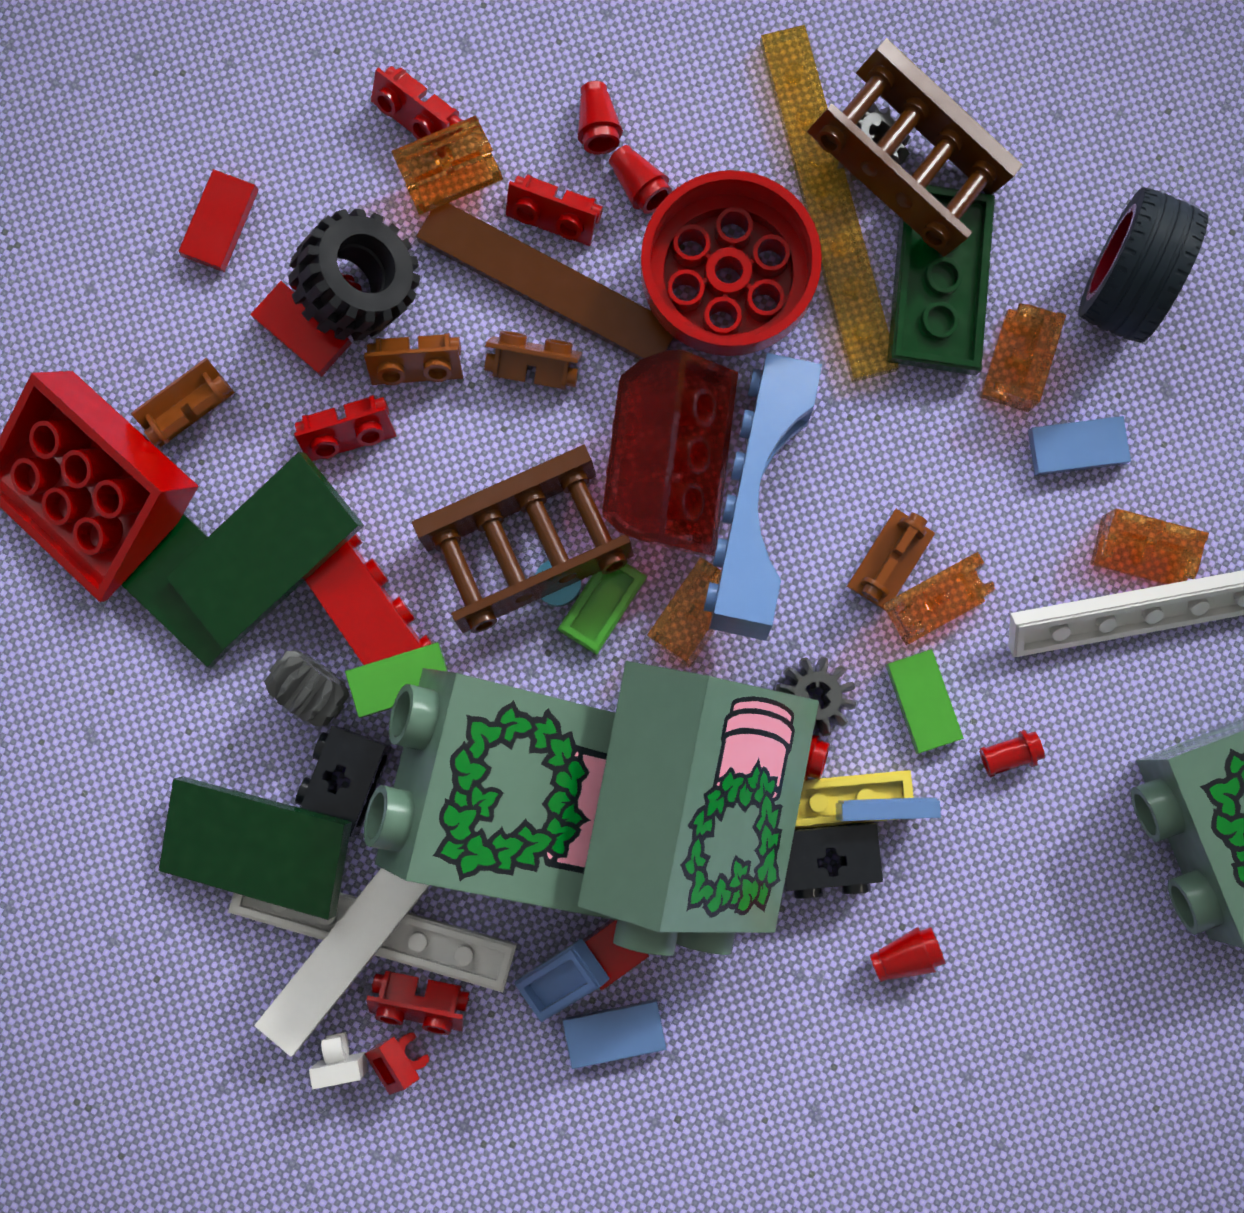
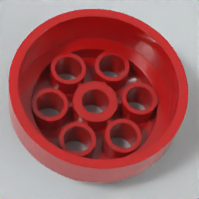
(771, 222)

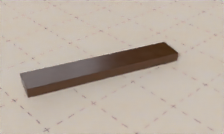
(544, 281)

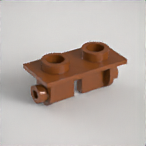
(515, 354)
(393, 362)
(182, 403)
(891, 558)

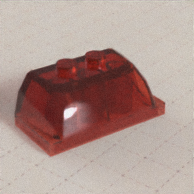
(670, 451)

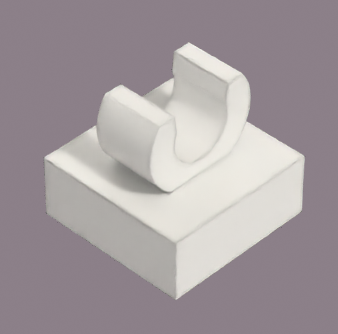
(337, 1065)

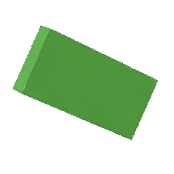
(601, 607)
(378, 683)
(924, 701)

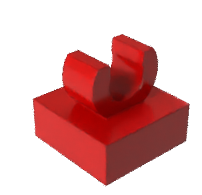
(392, 1064)

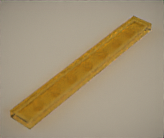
(830, 205)

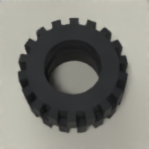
(376, 252)

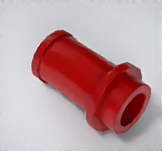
(1012, 753)

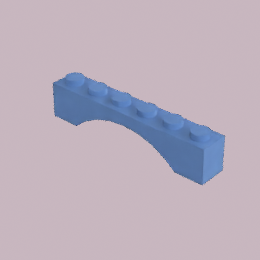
(748, 582)

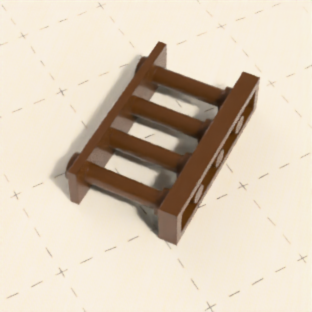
(940, 121)
(486, 513)

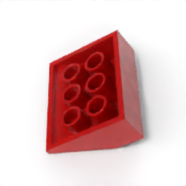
(87, 482)

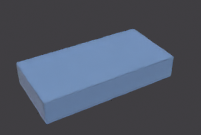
(1079, 445)
(888, 809)
(561, 980)
(614, 1034)

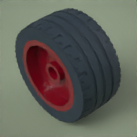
(1143, 265)

